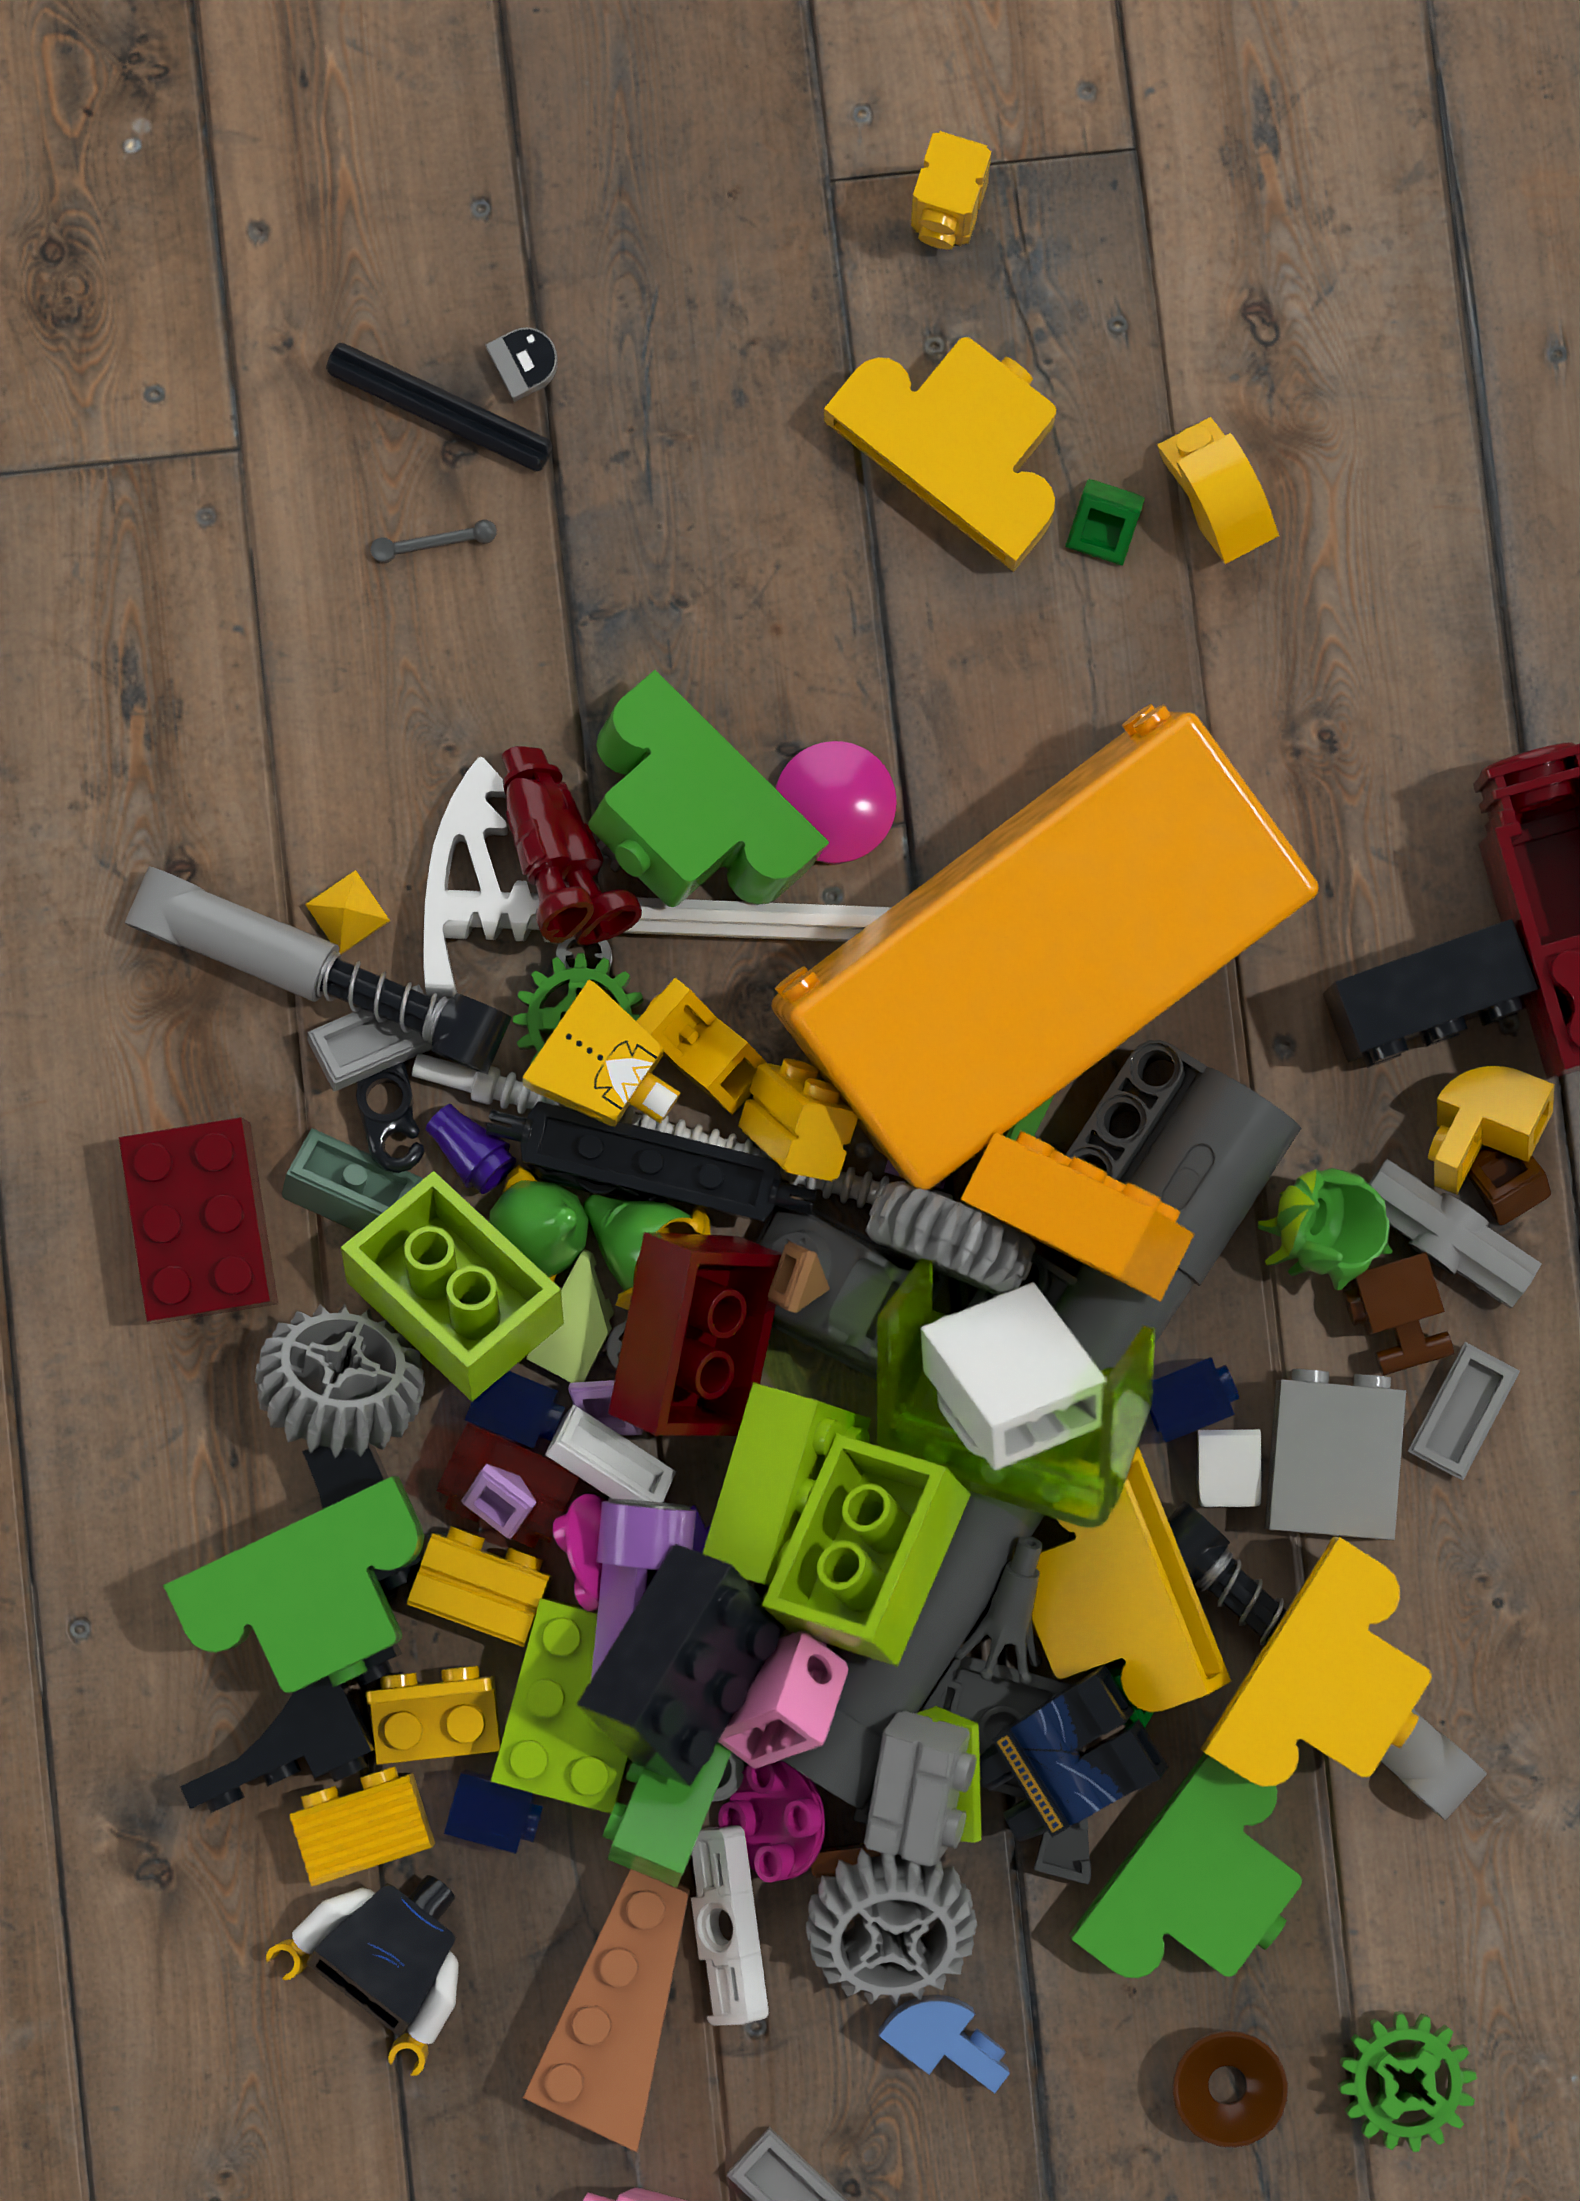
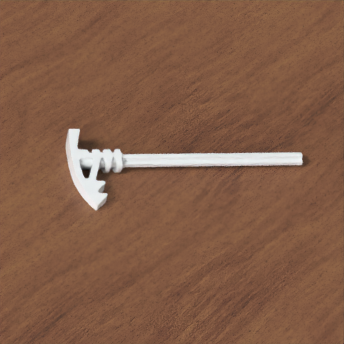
(456, 912)

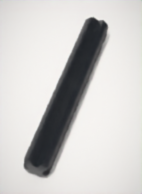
(439, 407)

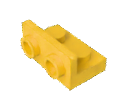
(434, 1717)

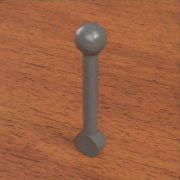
(385, 550)

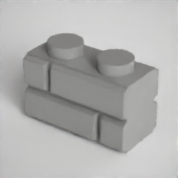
(919, 1788)

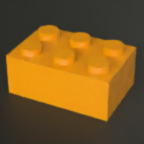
(1080, 1212)

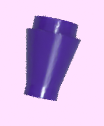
(476, 1157)

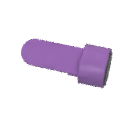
(632, 1548)

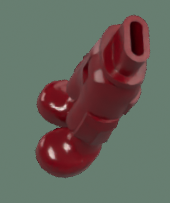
(560, 854)

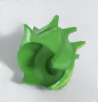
(1330, 1224)

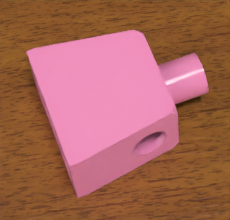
(787, 1702)

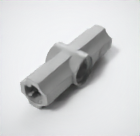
(1453, 1235)

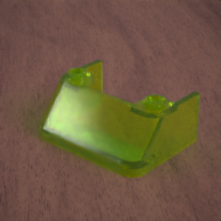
(1069, 1481)

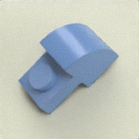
(935, 2028)

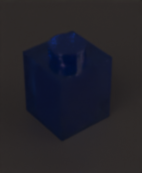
(1191, 1399)
(518, 1410)
(492, 1813)

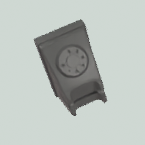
(860, 1283)

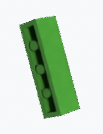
(663, 1819)

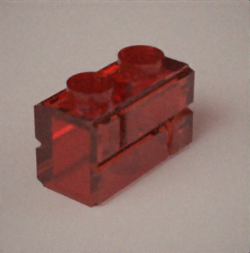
(546, 1480)

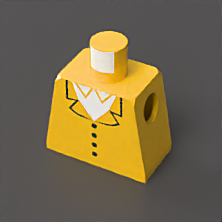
(601, 1062)

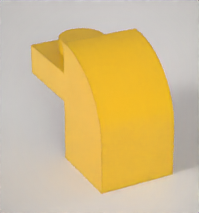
(1220, 488)
(702, 1045)
(1487, 1108)

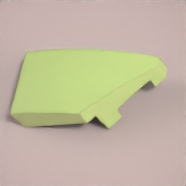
(586, 1315)

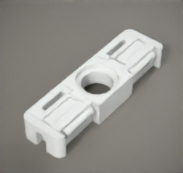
(736, 1964)

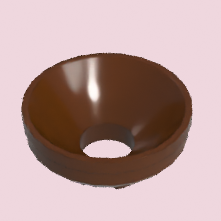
(1238, 2121)

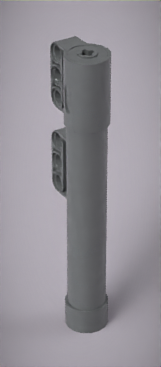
(1199, 1149)

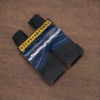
(1052, 1769)

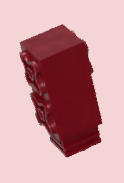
(1536, 882)

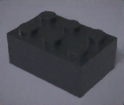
(1431, 994)
(681, 1665)

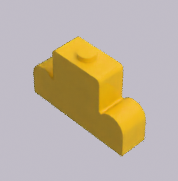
(957, 442)
(1128, 1598)
(1324, 1678)

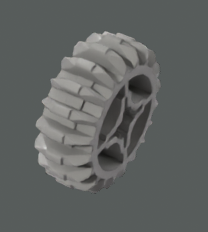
(952, 1236)
(339, 1380)
(886, 1944)

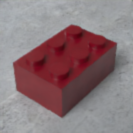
(198, 1220)
(694, 1334)

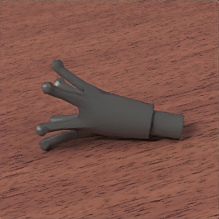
(1011, 1612)

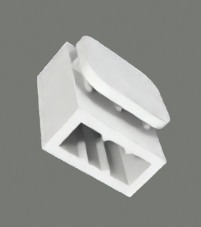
(1012, 1377)

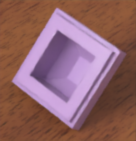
(595, 1400)
(500, 1499)

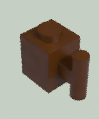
(1397, 1299)

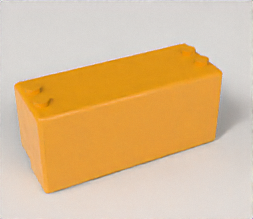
(1045, 945)

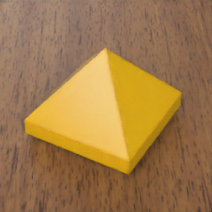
(347, 912)

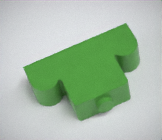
(694, 804)
(308, 1589)
(1193, 1880)

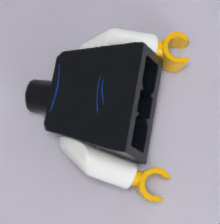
(385, 1958)

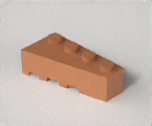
(612, 2026)

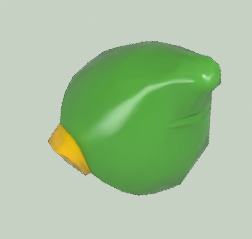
(541, 1221)
(621, 1228)

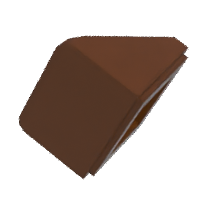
(1508, 1183)

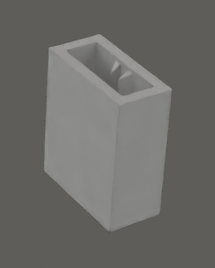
(1335, 1456)

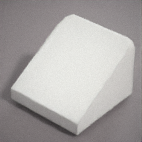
(1229, 1468)

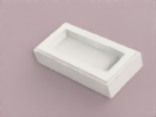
(608, 1459)

